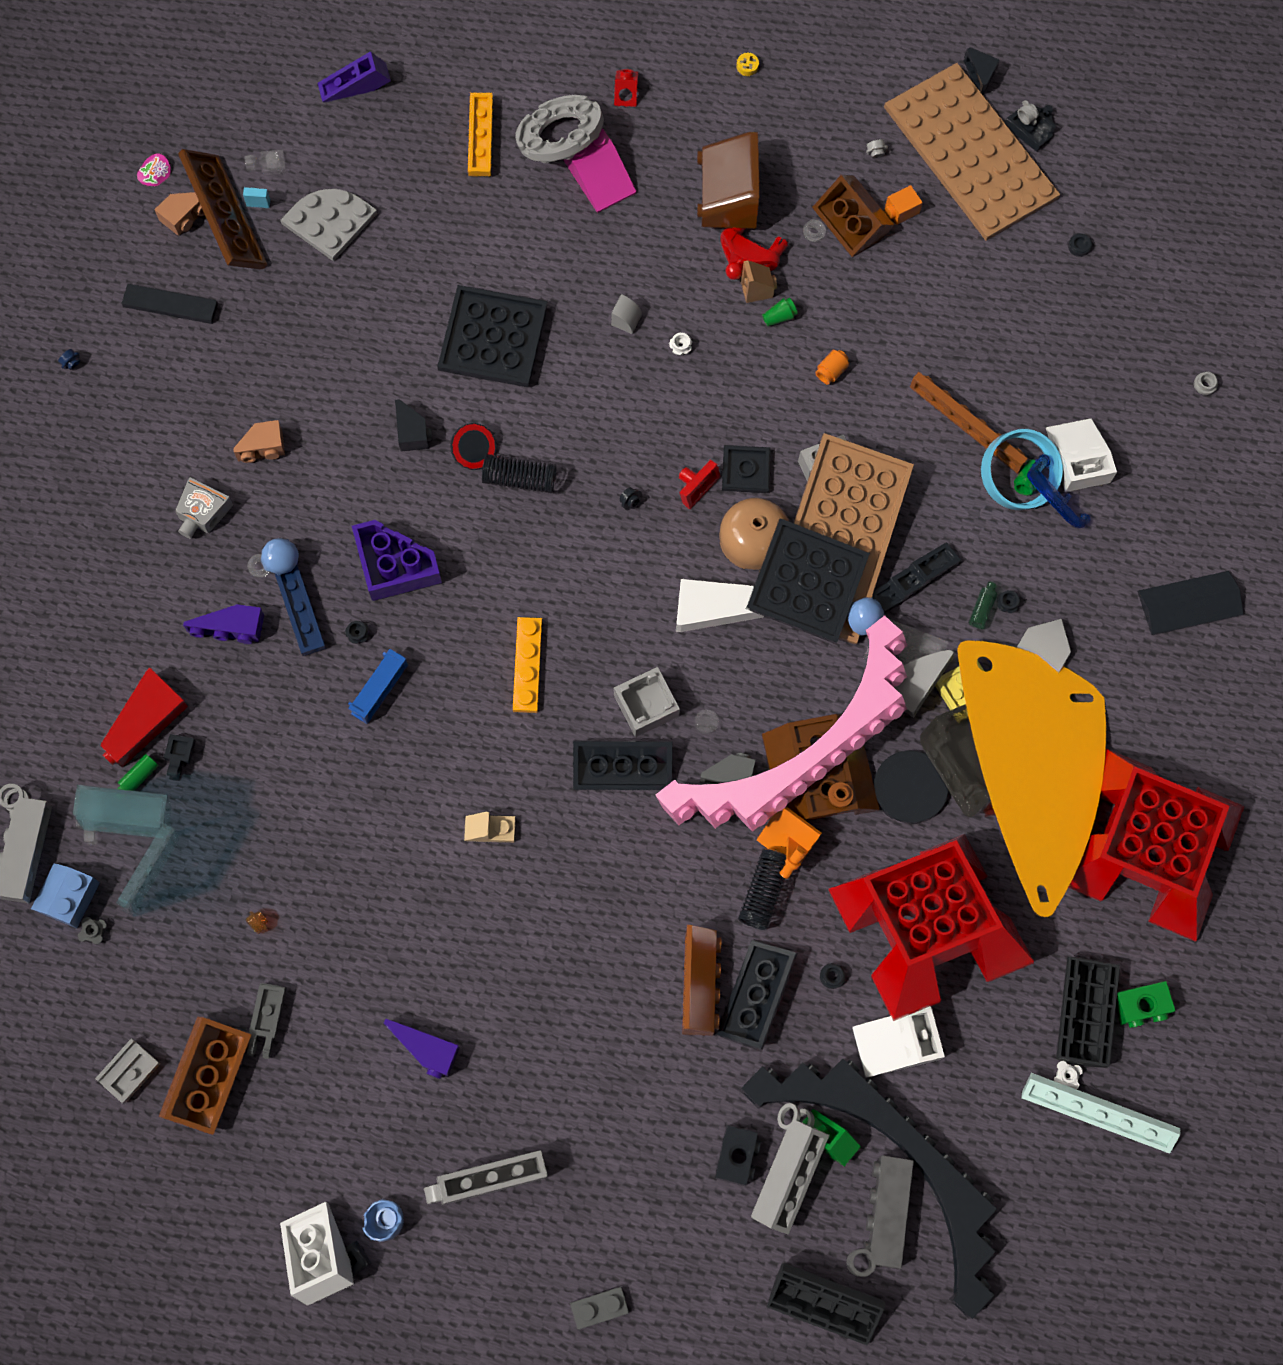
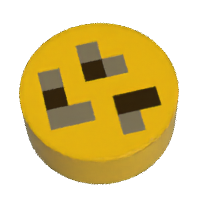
(747, 64)

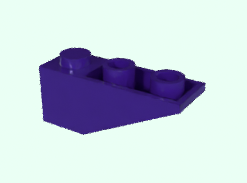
(232, 622)

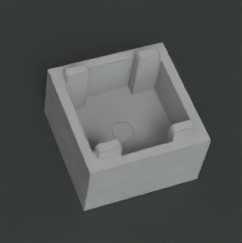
(646, 702)

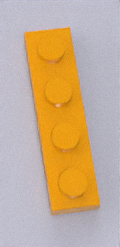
(480, 134)
(527, 665)

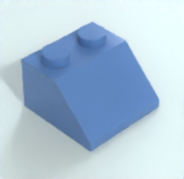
(65, 895)

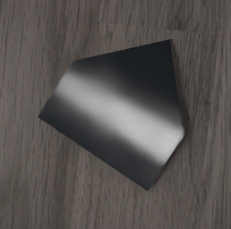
(1033, 135)

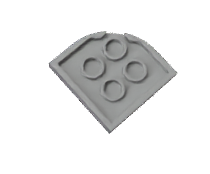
(329, 220)

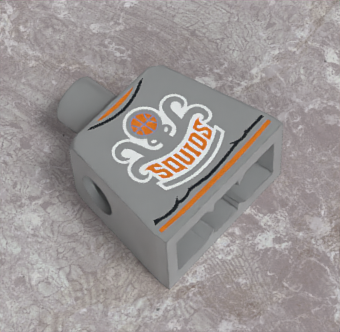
(201, 508)

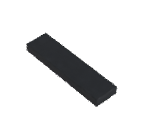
(169, 303)

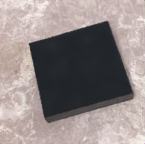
(746, 469)

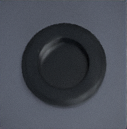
(1079, 244)

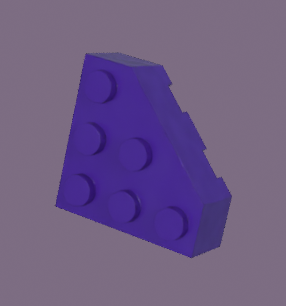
(393, 561)

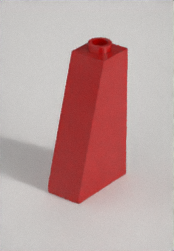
(142, 718)

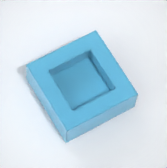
(256, 197)

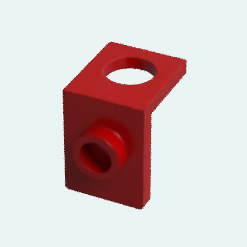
(626, 80)

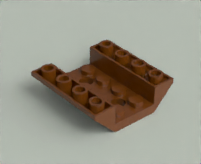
(794, 738)

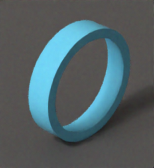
(1045, 445)

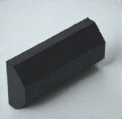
(1087, 1012)
(825, 1304)

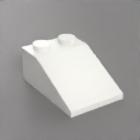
(315, 1255)

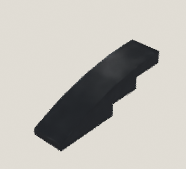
(916, 577)

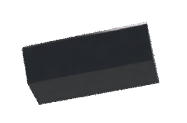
(1191, 602)
(621, 765)
(756, 995)

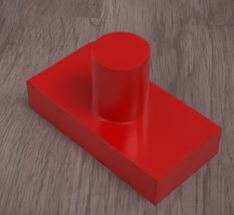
(698, 483)

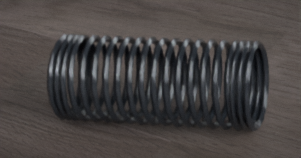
(489, 466)
(751, 915)

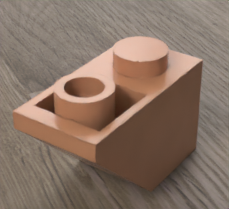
(179, 211)
(261, 441)

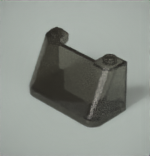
(954, 755)

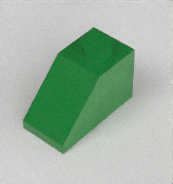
(840, 1143)

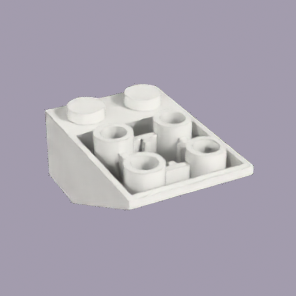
(1083, 455)
(898, 1044)

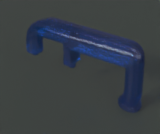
(1052, 495)

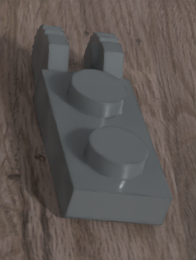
(266, 1017)

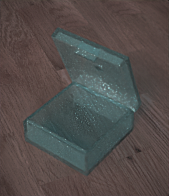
(130, 814)

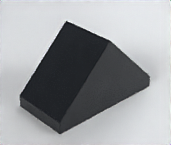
(980, 68)

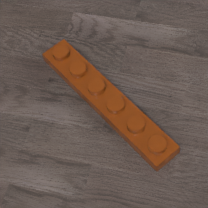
(966, 421)

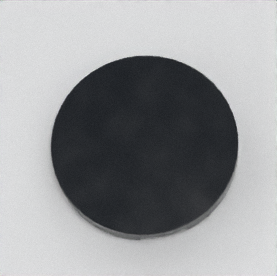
(909, 787)

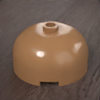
(748, 531)

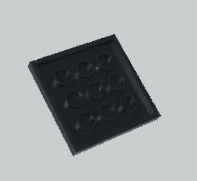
(492, 336)
(807, 581)

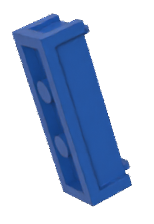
(378, 686)

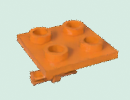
(791, 836)

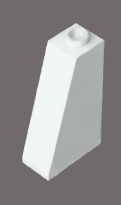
(712, 604)

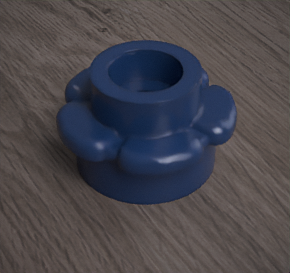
(69, 359)

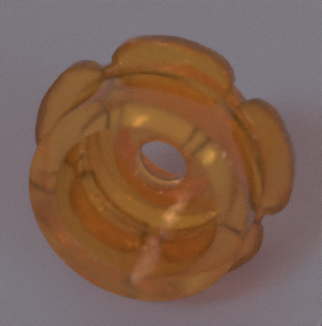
(257, 922)

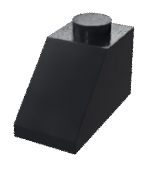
(411, 428)

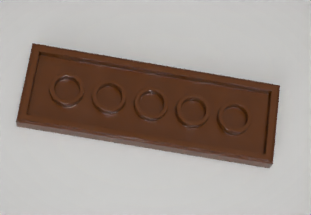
(222, 209)

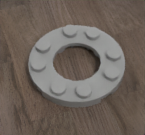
(574, 106)

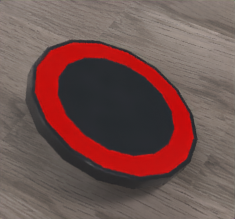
(471, 444)

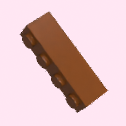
(699, 981)
(205, 1075)

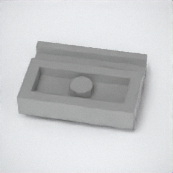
(127, 1071)

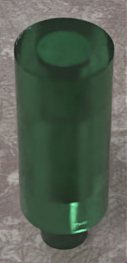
(983, 606)

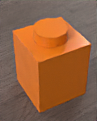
(903, 205)

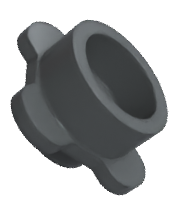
(96, 936)

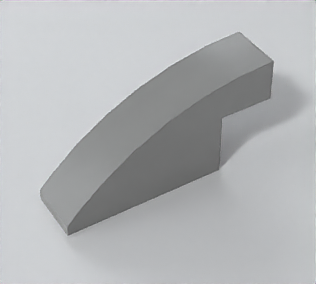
(922, 678)

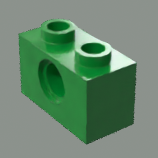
(1155, 995)

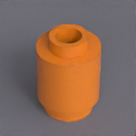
(832, 366)

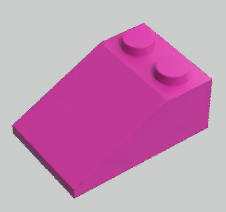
(601, 173)

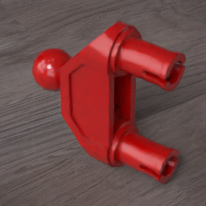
(739, 249)

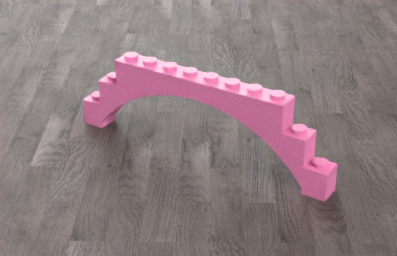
(765, 794)

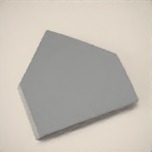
(1048, 642)

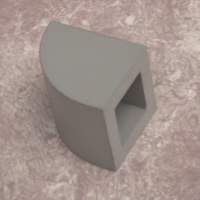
(625, 314)

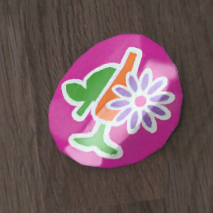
(154, 170)

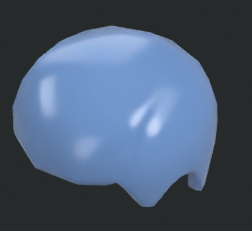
(279, 556)
(864, 614)
(391, 1216)

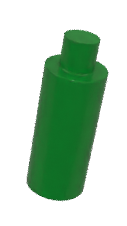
(137, 774)

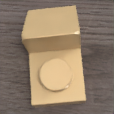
(488, 828)

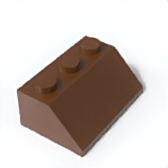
(852, 215)

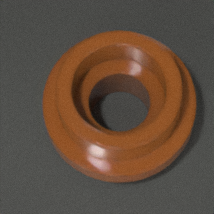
(835, 800)

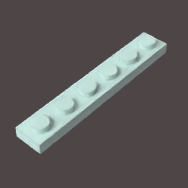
(1101, 1113)

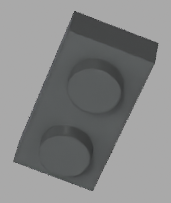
(599, 1308)

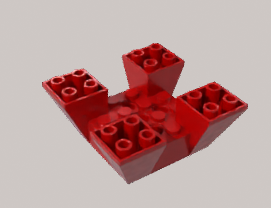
(1179, 873)
(973, 924)

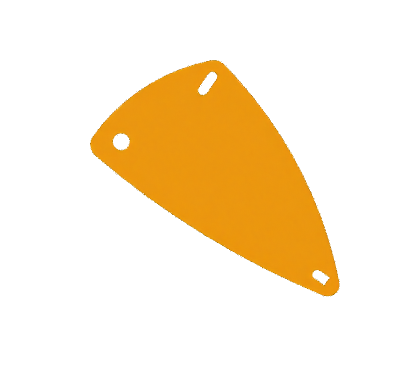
(1037, 760)

